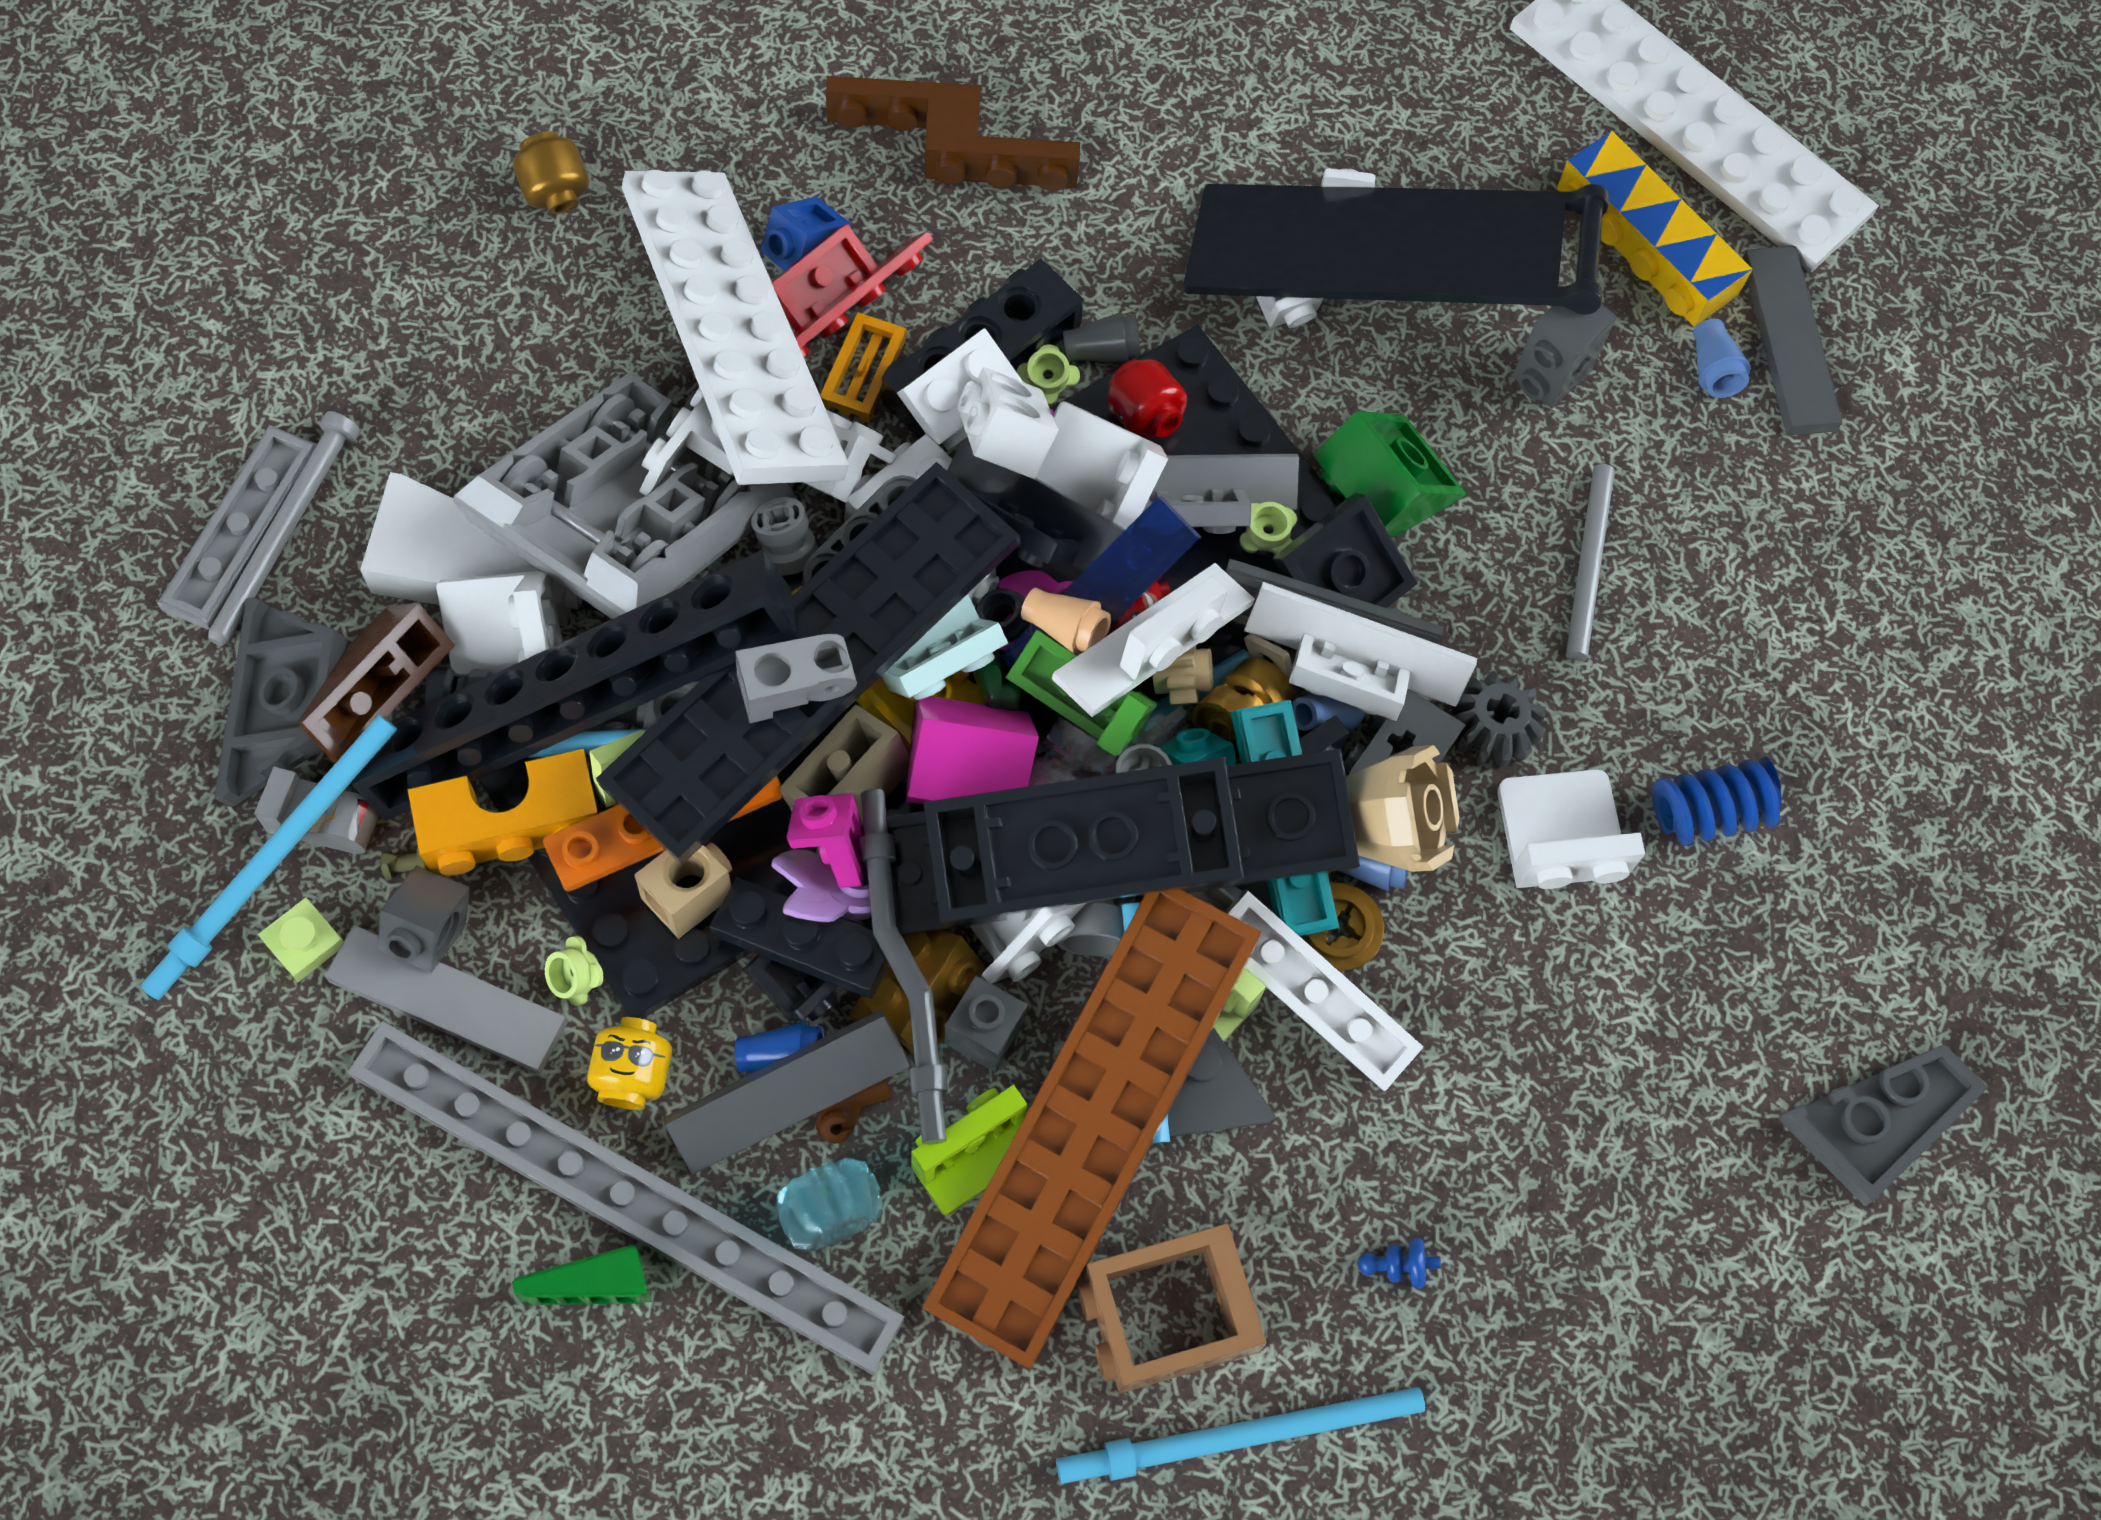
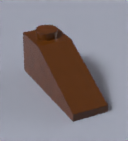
(374, 676)

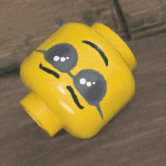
(629, 1064)

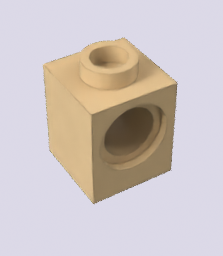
(685, 907)

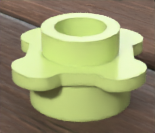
(1049, 359)
(1268, 515)
(573, 972)

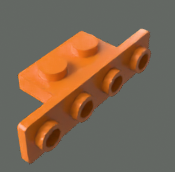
(616, 841)

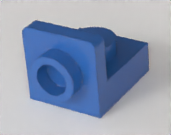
(797, 229)

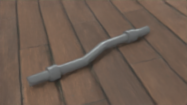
(927, 1077)

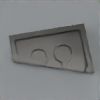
(1886, 1121)

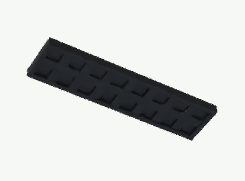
(878, 595)

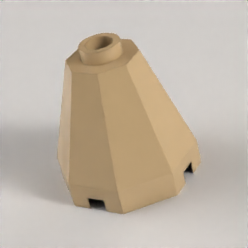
(1405, 809)

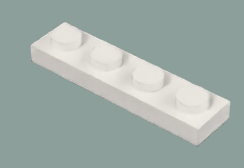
(1325, 996)

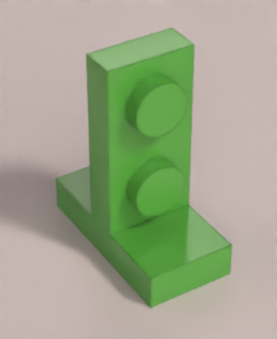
(1113, 726)

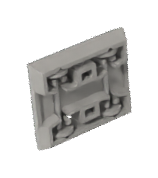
(578, 511)

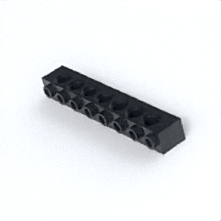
(582, 682)

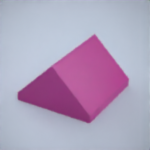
(967, 750)

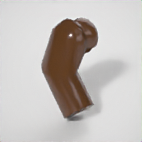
(839, 1120)

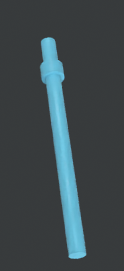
(193, 943)
(1121, 1458)

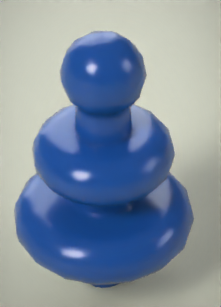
(1396, 1263)

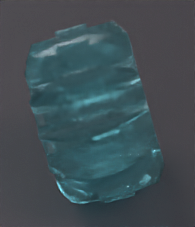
(829, 1204)

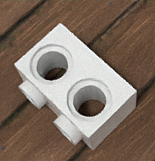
(1007, 422)

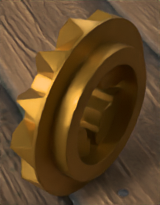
(1364, 925)

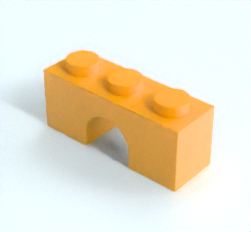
(459, 834)

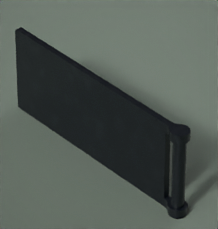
(1395, 244)

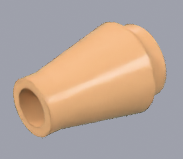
(1067, 619)

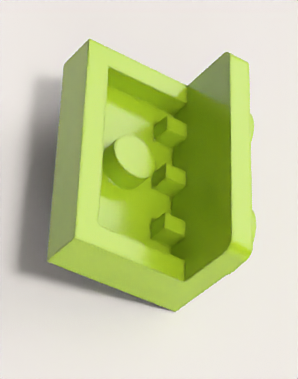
(974, 1148)

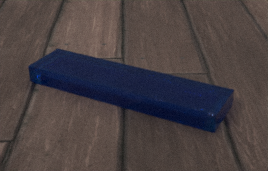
(1127, 566)

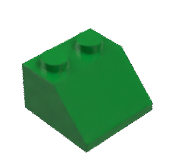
(1390, 465)

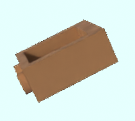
(1231, 1293)

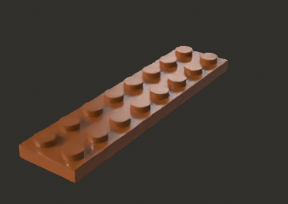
(1092, 1124)

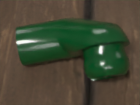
(992, 689)

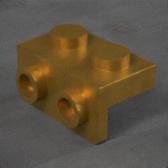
(947, 968)

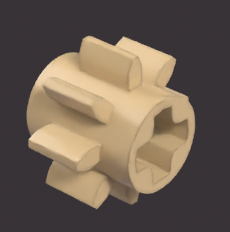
(1186, 677)

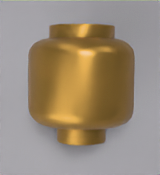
(550, 172)

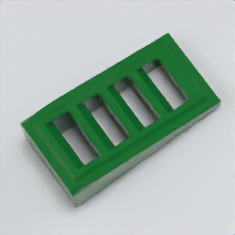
(598, 1279)

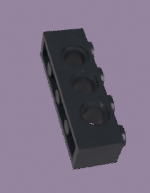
(1030, 293)

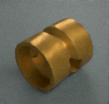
(1248, 685)

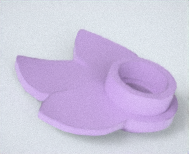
(817, 892)

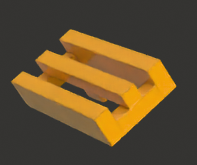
(849, 404)

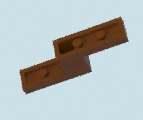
(952, 126)

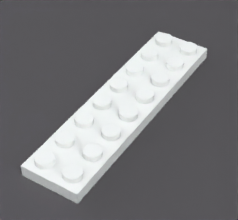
(1699, 123)
(734, 329)

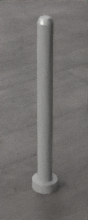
(336, 431)

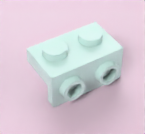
(952, 644)

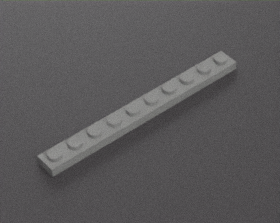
(628, 1197)

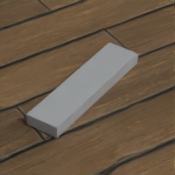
(236, 528)
(449, 1002)

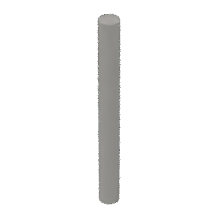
(1590, 562)

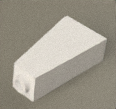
(427, 539)

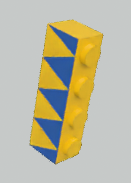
(1658, 231)

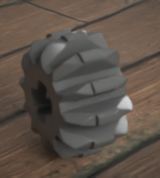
(1502, 740)

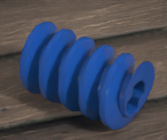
(1719, 799)

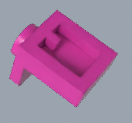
(836, 828)

